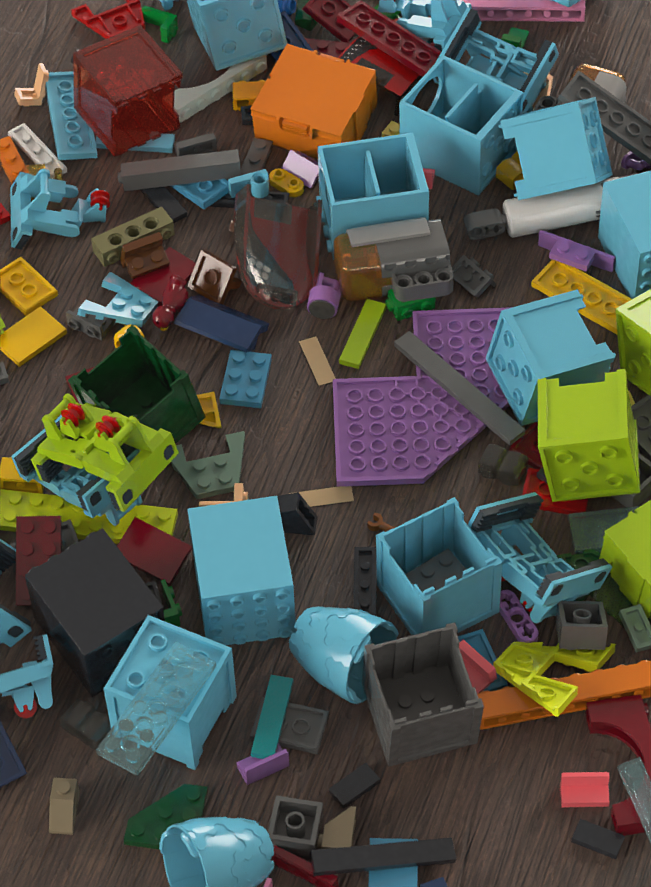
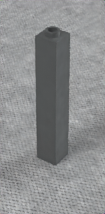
(180, 170)

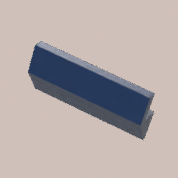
(221, 323)

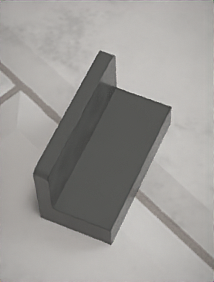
(196, 145)

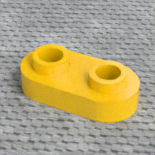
(286, 182)

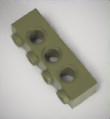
(109, 244)

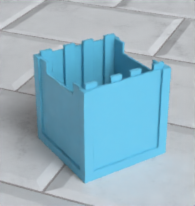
(559, 148)
(540, 343)
(459, 601)
(139, 662)

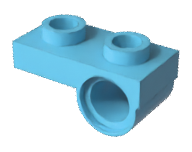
(258, 180)

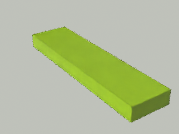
(362, 334)

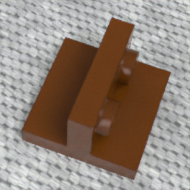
(144, 255)
(213, 277)

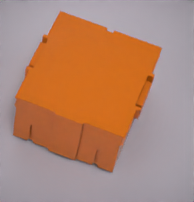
(314, 101)

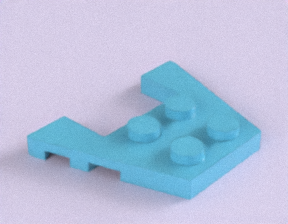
(127, 307)

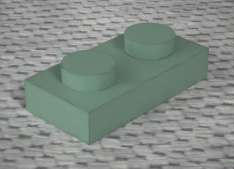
(637, 627)

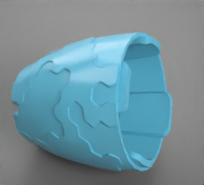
(332, 645)
(216, 853)

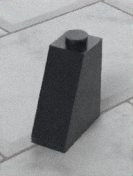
(296, 514)

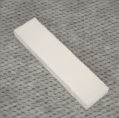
(35, 149)

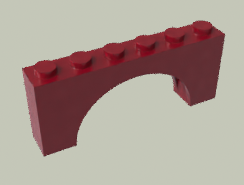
(627, 721)

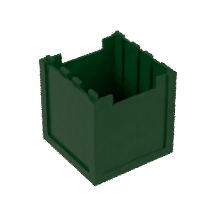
(142, 385)

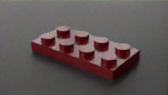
(35, 543)

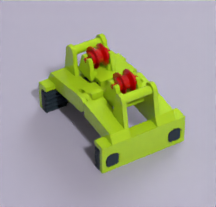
(90, 433)

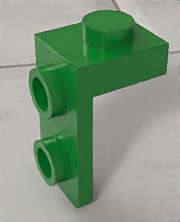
(164, 19)
(516, 37)
(405, 310)
(174, 612)

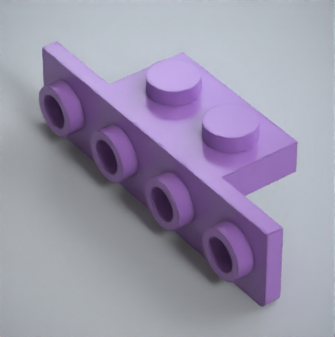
(575, 254)

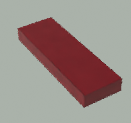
(301, 868)

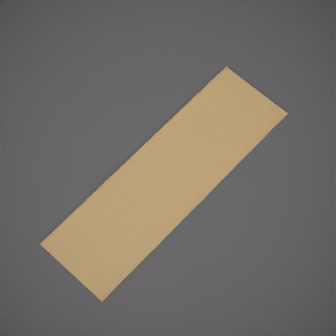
(317, 360)
(328, 496)

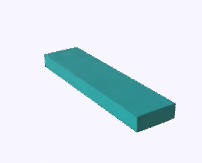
(272, 717)

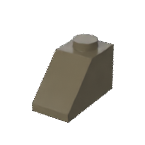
(63, 805)
(339, 831)

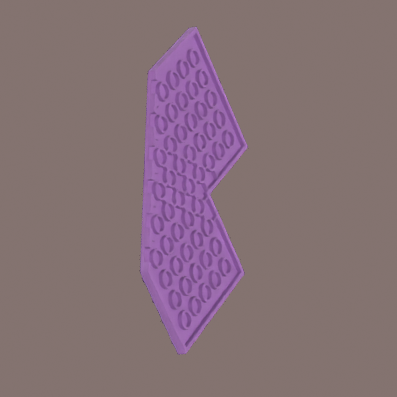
(409, 424)

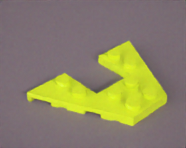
(526, 662)

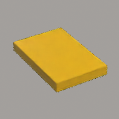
(25, 286)
(31, 336)

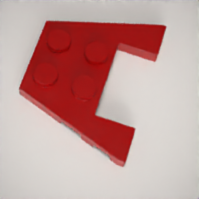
(113, 20)

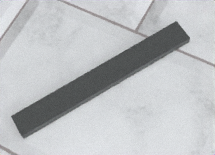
(459, 388)

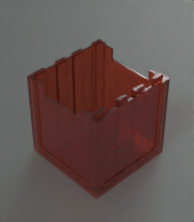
(126, 90)

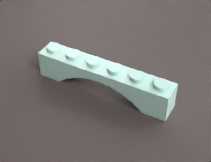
(192, 100)

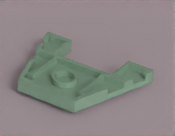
(212, 474)

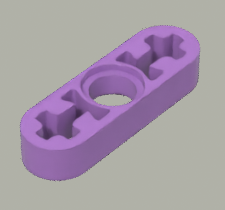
(517, 608)

